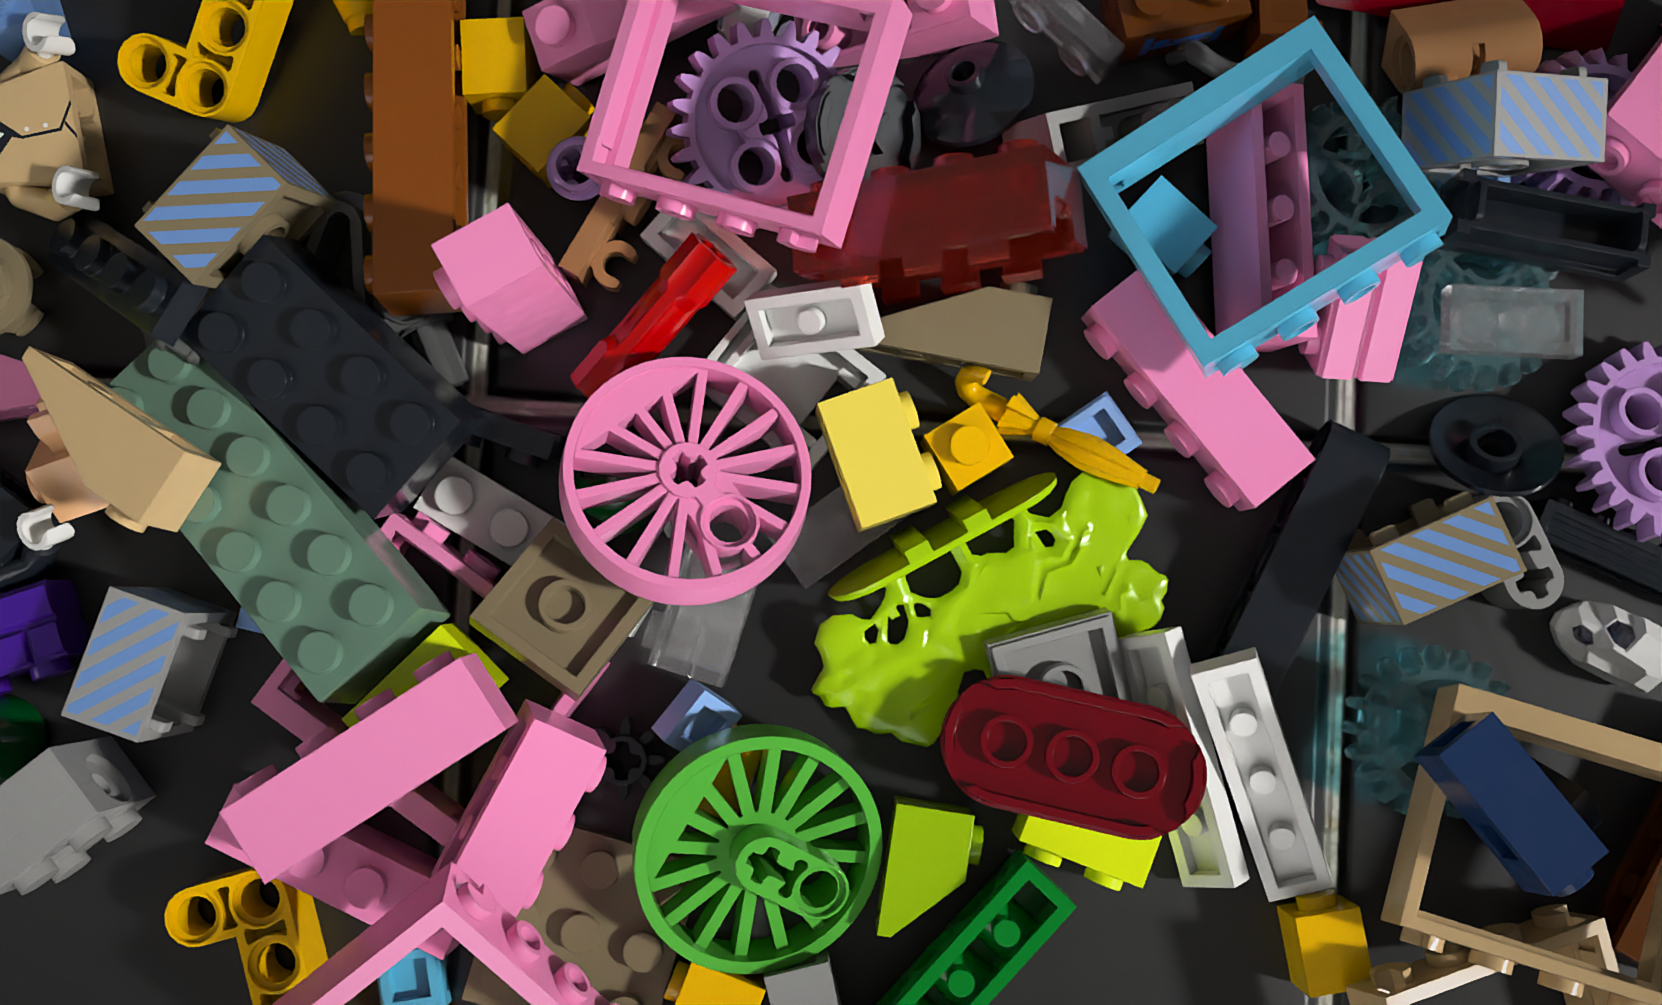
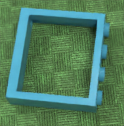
(1209, 110)

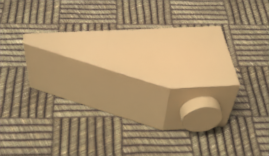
(119, 449)

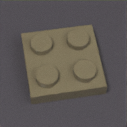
(558, 612)

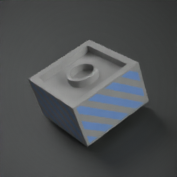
(1506, 121)
(149, 663)

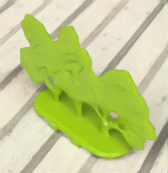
(914, 682)

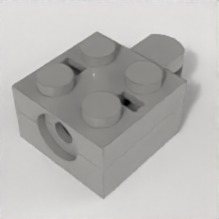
(63, 808)

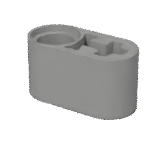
(1544, 574)

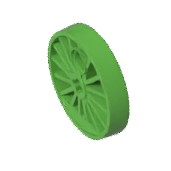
(754, 853)

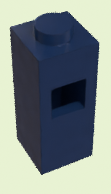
(1512, 805)

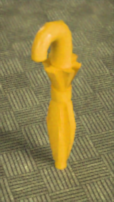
(1078, 448)

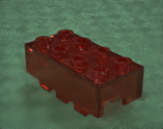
(953, 222)

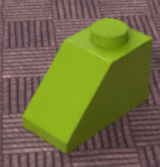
(924, 859)

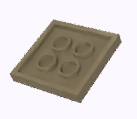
(594, 920)

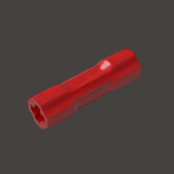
(683, 287)

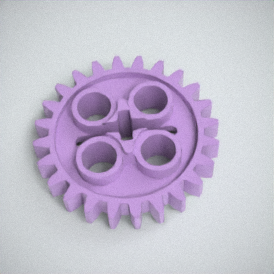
(716, 144)
(1621, 385)

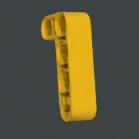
(210, 56)
(256, 927)

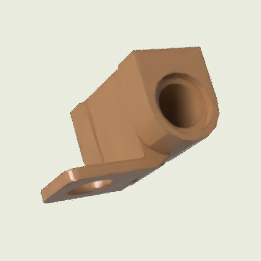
(1458, 38)

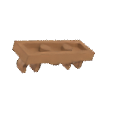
(596, 238)

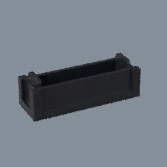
(1546, 228)

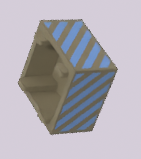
(228, 202)
(1428, 560)

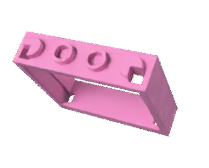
(628, 92)
(301, 713)
(475, 920)

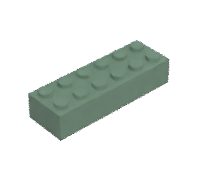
(287, 536)

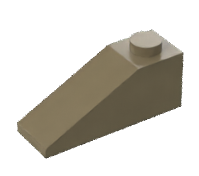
(982, 328)

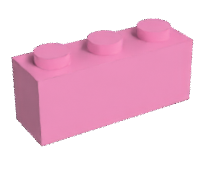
(525, 804)

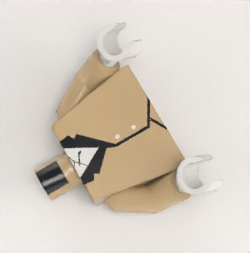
(50, 128)

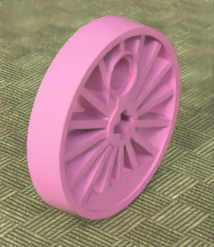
(691, 510)

